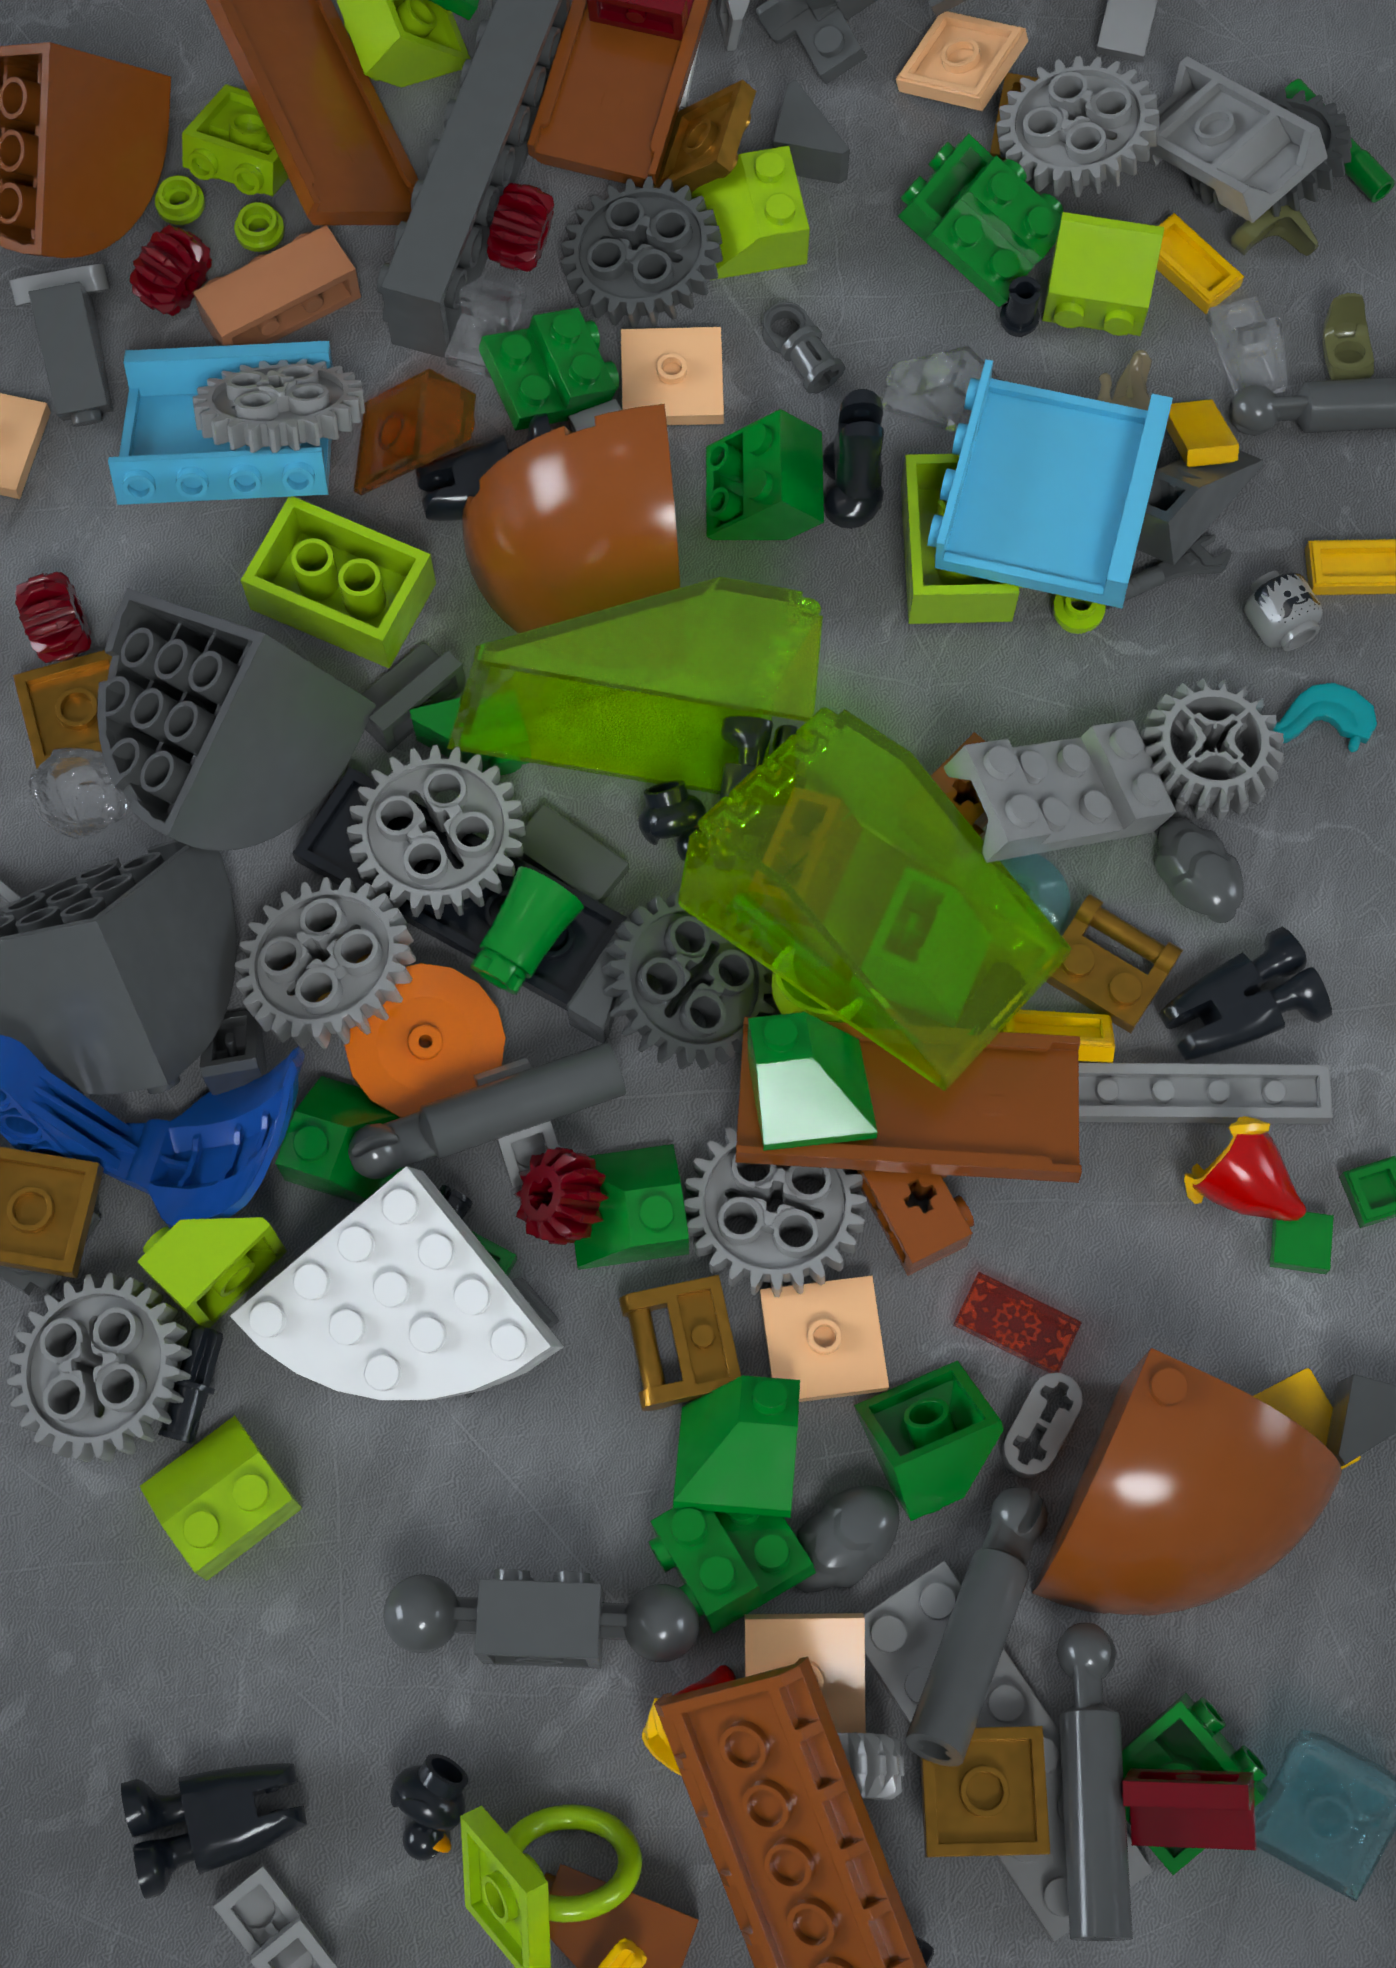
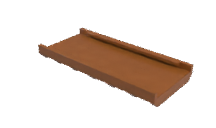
(613, 97)
(319, 110)
(999, 1119)
(787, 1823)

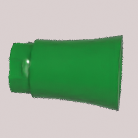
(524, 929)

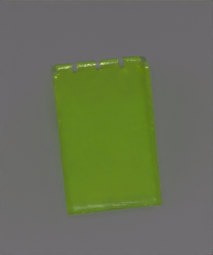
(645, 683)
(871, 896)

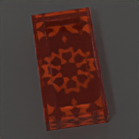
(1017, 1323)

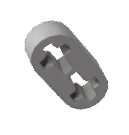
(90, 276)
(1053, 1432)

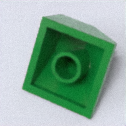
(808, 1082)
(319, 1139)
(642, 1211)
(931, 1437)
(739, 1448)

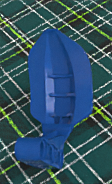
(190, 1166)

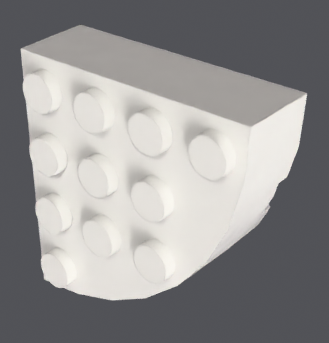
(399, 1304)

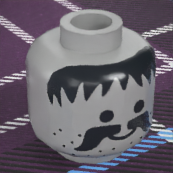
(1283, 610)

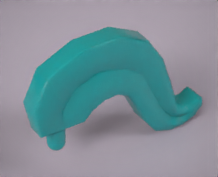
(1334, 704)

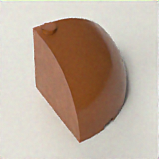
(76, 148)
(576, 521)
(1184, 1496)

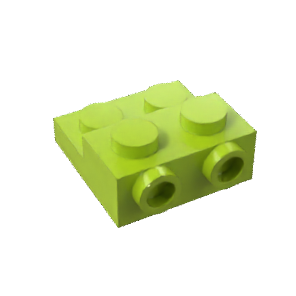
(233, 145)

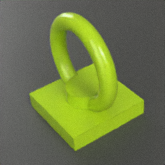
(509, 1889)

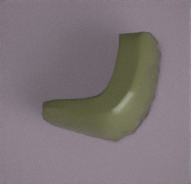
(1289, 226)
(1347, 339)

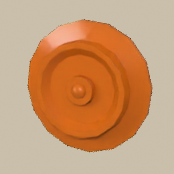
(428, 1043)

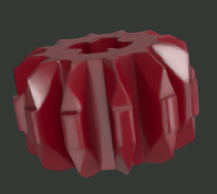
(520, 227)
(170, 270)
(53, 617)
(560, 1196)

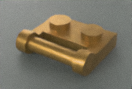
(1105, 980)
(700, 1338)

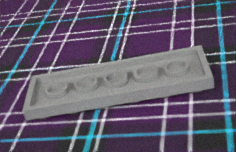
(901, 1648)

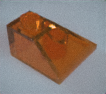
(411, 428)

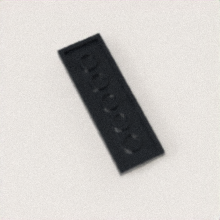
(563, 967)

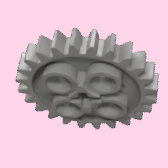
(1079, 125)
(278, 405)
(394, 853)
(325, 962)
(761, 1251)
(99, 1368)

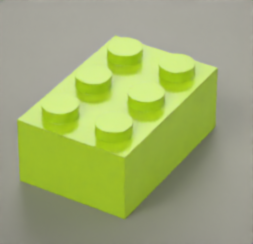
(339, 581)
(932, 592)

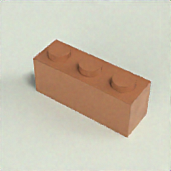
(279, 291)

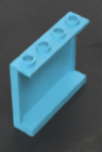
(170, 460)
(1048, 489)

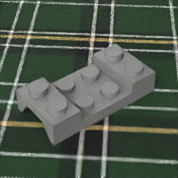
(1234, 140)
(1064, 790)

